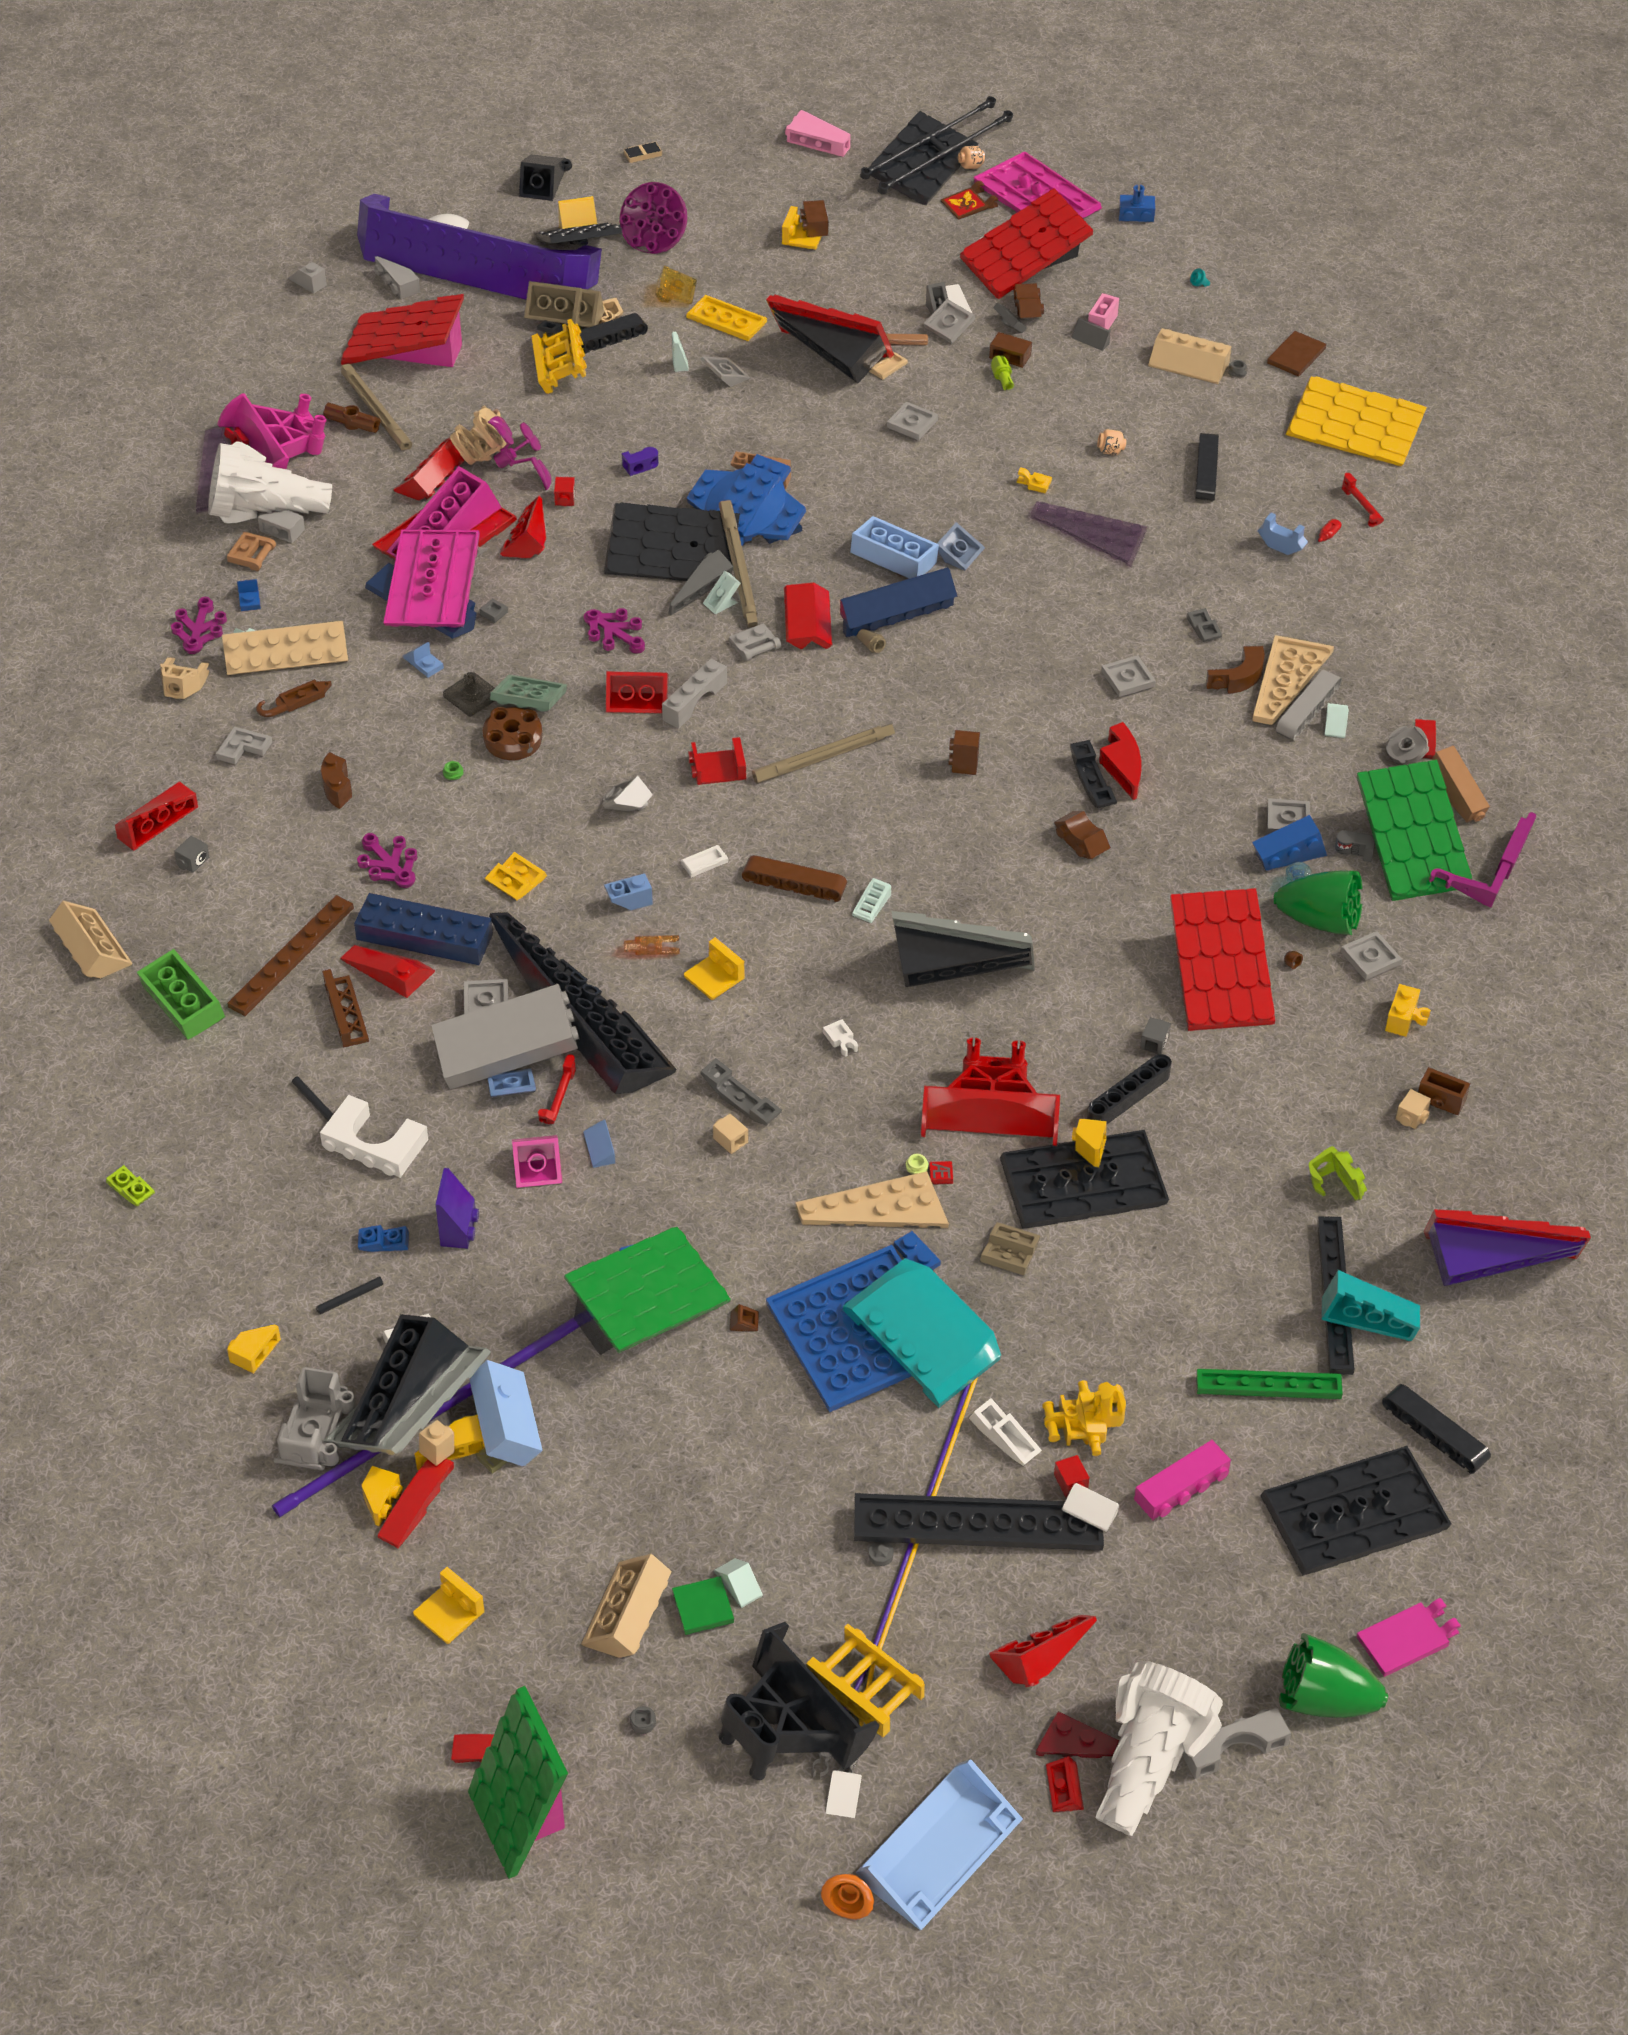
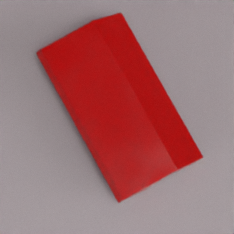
(807, 615)

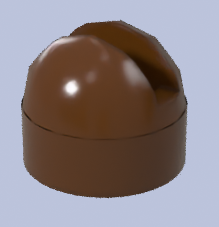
(1291, 957)

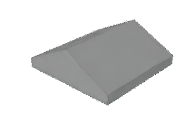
(726, 370)

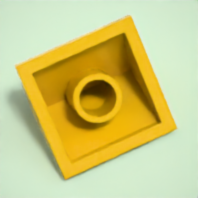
(576, 212)

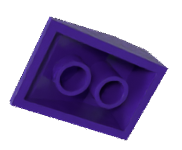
(455, 1212)

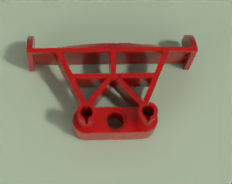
(991, 1098)

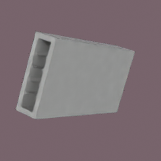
(505, 1036)

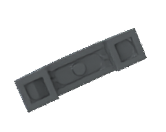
(737, 1095)

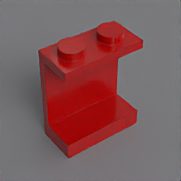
(718, 765)

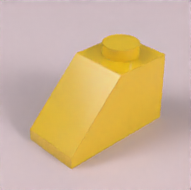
(1090, 1139)
(253, 1347)

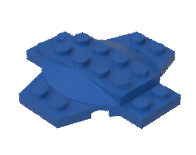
(756, 494)

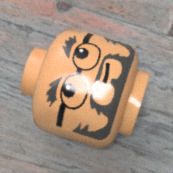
(971, 157)
(1111, 442)

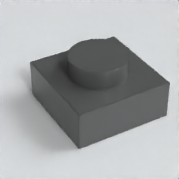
(493, 610)

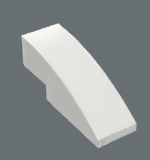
(1005, 1432)

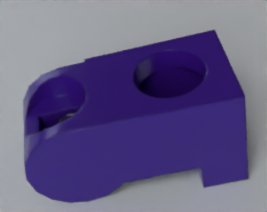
(640, 461)

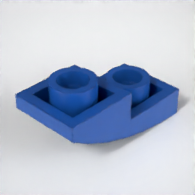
(377, 1239)

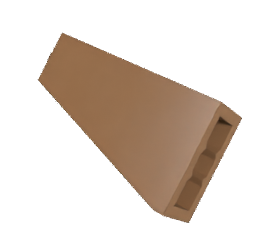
(1461, 786)

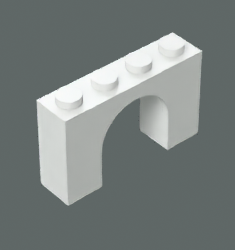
(390, 1156)

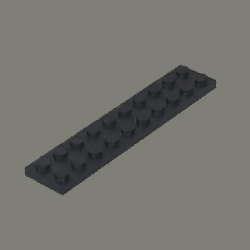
(971, 1522)

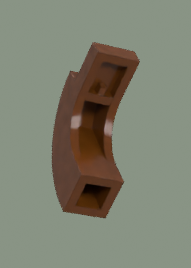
(1241, 677)

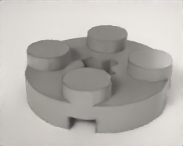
(1407, 755)

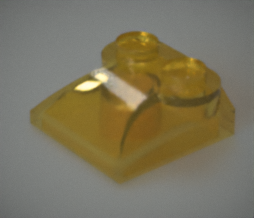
(675, 286)

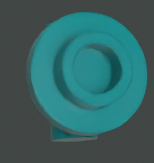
(1199, 278)

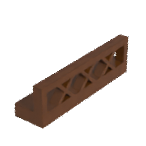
(341, 1012)

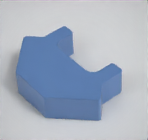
(1281, 538)

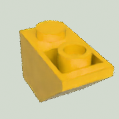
(379, 1492)

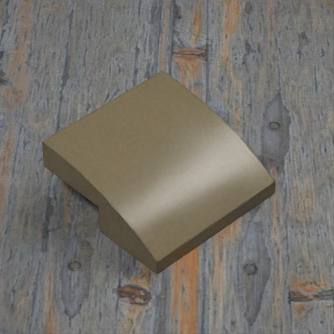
(1010, 1248)

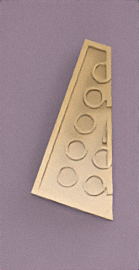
(885, 1204)

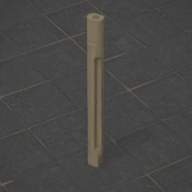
(376, 407)
(738, 562)
(822, 753)

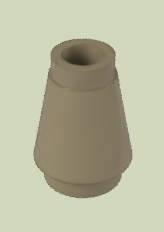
(873, 641)

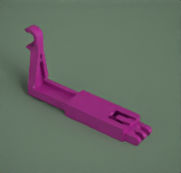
(1480, 891)

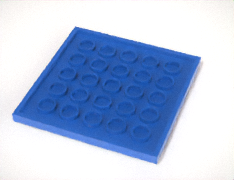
(831, 1347)

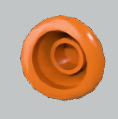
(847, 1896)

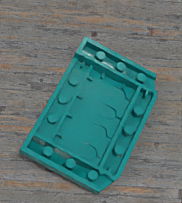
(926, 1329)

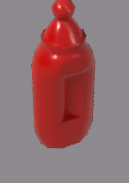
(1329, 530)

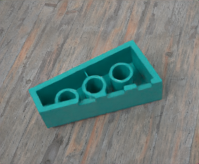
(1369, 1308)

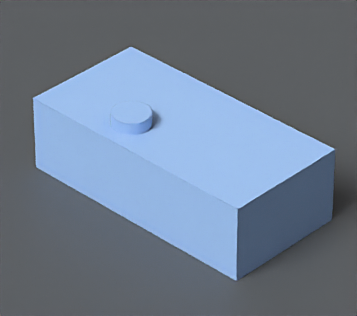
(894, 548)
(505, 1413)

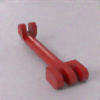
(1349, 487)
(569, 1069)

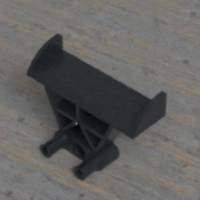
(800, 1705)

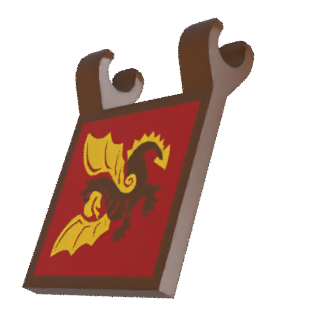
(969, 202)

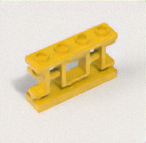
(562, 365)

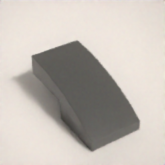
(1203, 625)

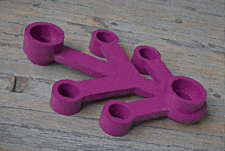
(595, 617)
(195, 643)
(403, 877)

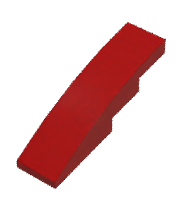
(414, 1501)

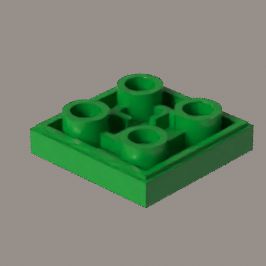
(703, 1605)

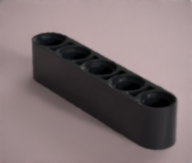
(612, 332)
(1207, 466)
(1130, 1089)
(1436, 1427)

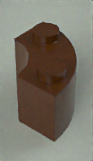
(1028, 300)
(335, 780)
(1082, 834)

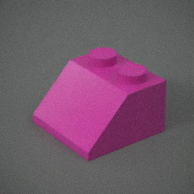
(536, 1161)

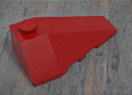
(529, 534)
(391, 970)
(1036, 1658)

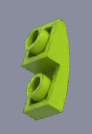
(129, 1186)

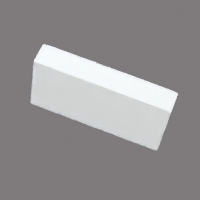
(704, 861)

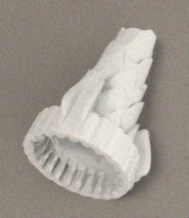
(248, 484)
(1160, 1719)

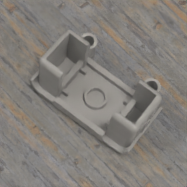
(312, 1419)

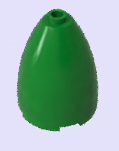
(1323, 901)
(1328, 1682)

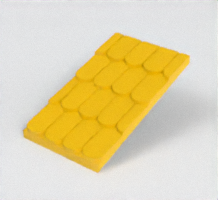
(1356, 420)

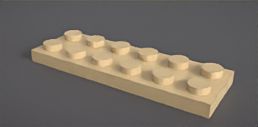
(285, 648)

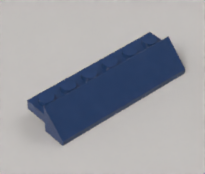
(897, 602)

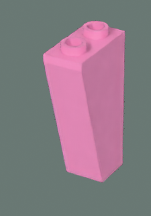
(817, 134)

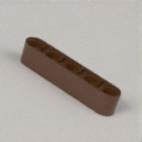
(794, 877)

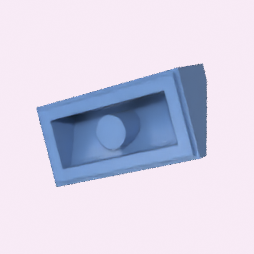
(599, 1145)

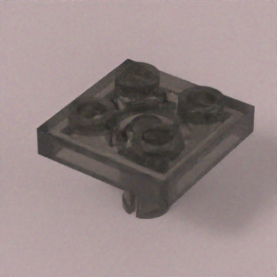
(468, 690)

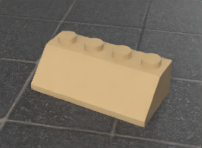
(1190, 356)
(89, 940)
(627, 1606)

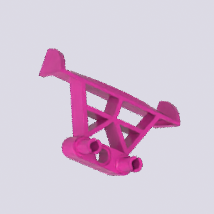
(274, 431)

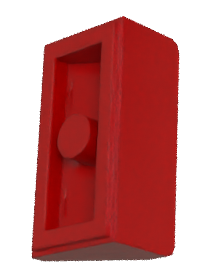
(1064, 1785)

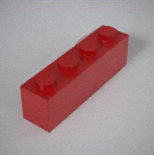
(431, 472)
(156, 816)

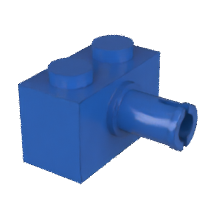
(1137, 206)

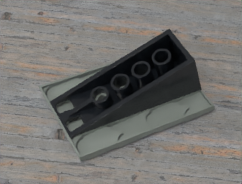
(948, 950)
(408, 1386)

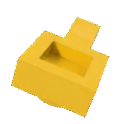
(1035, 482)

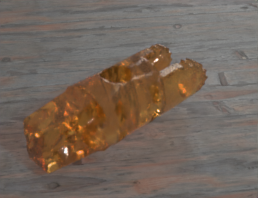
(641, 947)

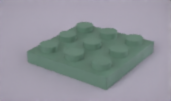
(528, 692)

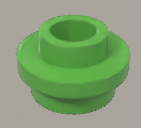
(453, 770)

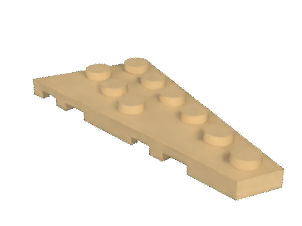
(1286, 674)

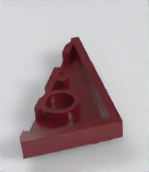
(1073, 1738)

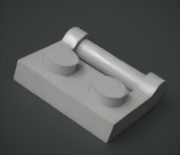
(754, 637)

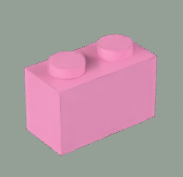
(1104, 311)

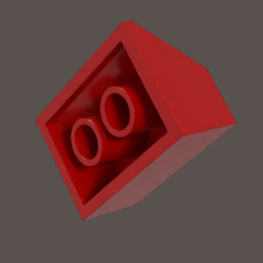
(636, 691)

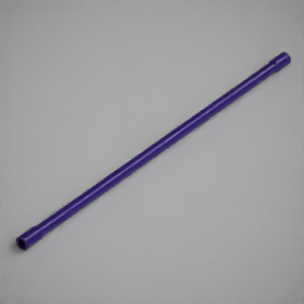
(294, 1499)

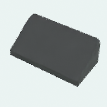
(1091, 334)

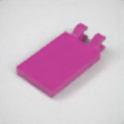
(1407, 1637)

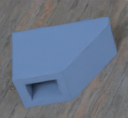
(630, 892)

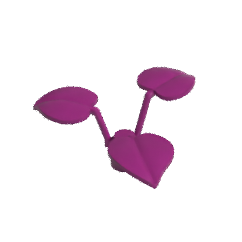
(507, 456)

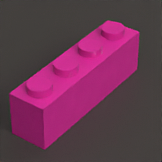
(1182, 1480)

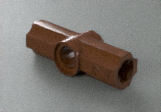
(351, 417)

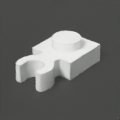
(840, 1034)

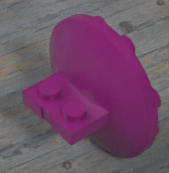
(653, 217)

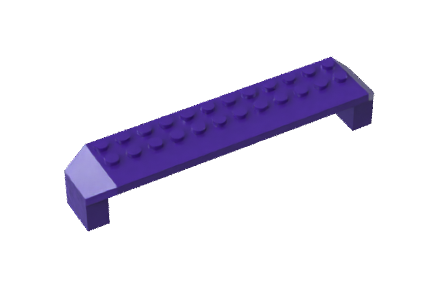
(467, 254)

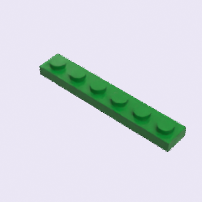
(1269, 1383)

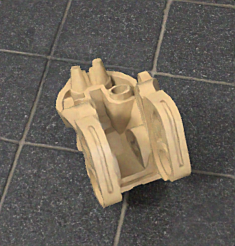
(481, 440)

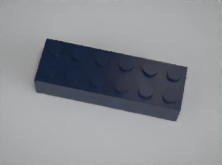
(423, 929)

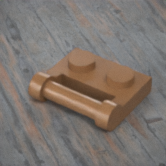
(246, 547)

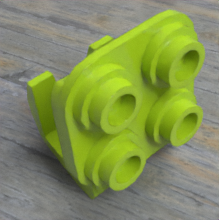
(1341, 1164)

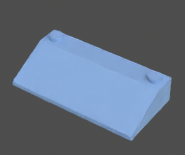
(940, 1844)

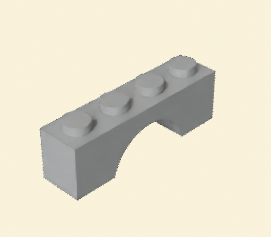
(681, 703)
(1264, 1730)

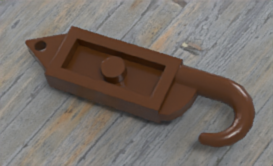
(296, 698)

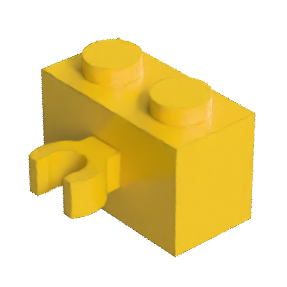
(1405, 1010)

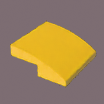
(516, 876)

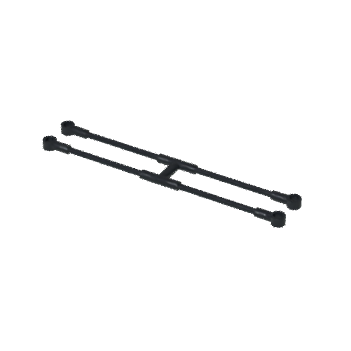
(931, 137)

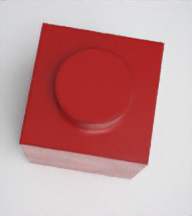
(564, 491)
(1070, 1472)

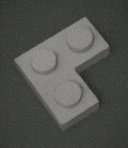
(240, 741)

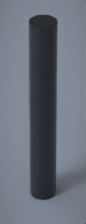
(310, 1095)
(349, 1295)

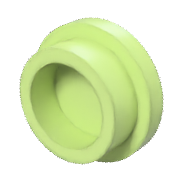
(916, 1164)

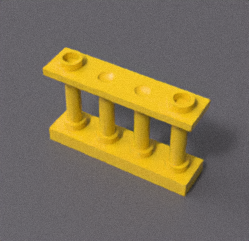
(860, 1703)

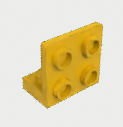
(794, 234)
(717, 971)
(450, 1607)

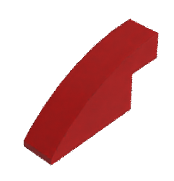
(1122, 759)

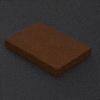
(1296, 353)

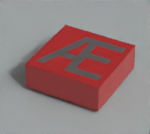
(941, 1172)

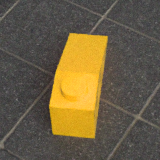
(467, 1439)

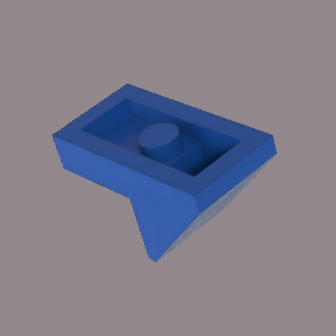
(249, 595)

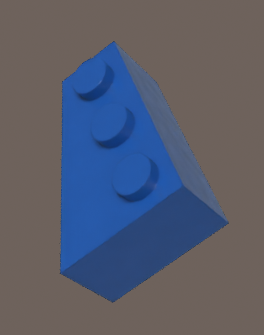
(1290, 844)

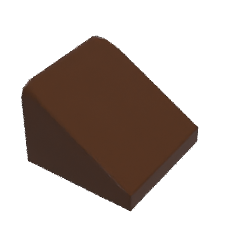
(744, 1319)

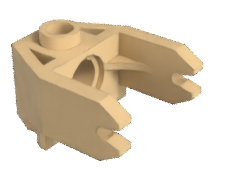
(182, 681)

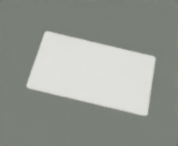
(843, 1794)

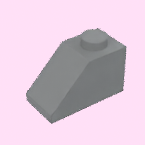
(310, 277)
(282, 524)

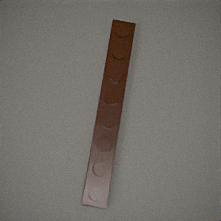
(290, 955)

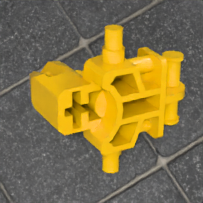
(1087, 1415)

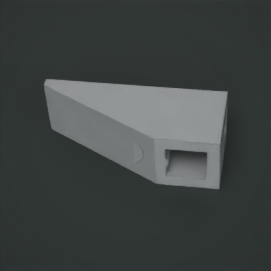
(399, 278)

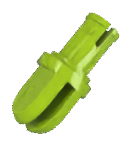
(1002, 371)

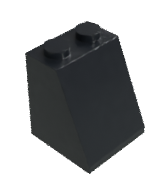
(540, 177)

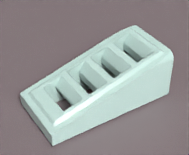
(679, 358)
(877, 889)

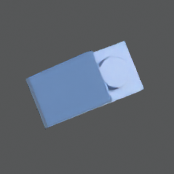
(423, 660)

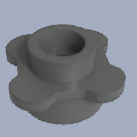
(1237, 367)

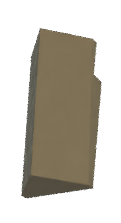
(563, 303)

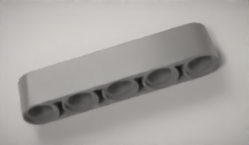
(1308, 704)

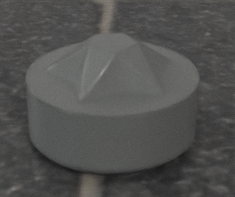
(881, 1553)
(642, 1720)

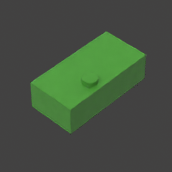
(181, 994)

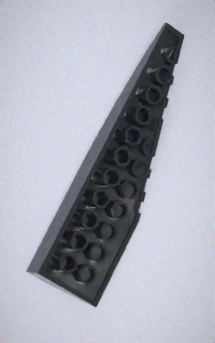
(607, 1038)

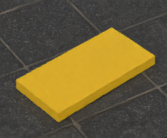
(726, 318)

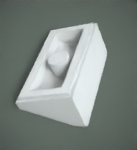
(1091, 1507)

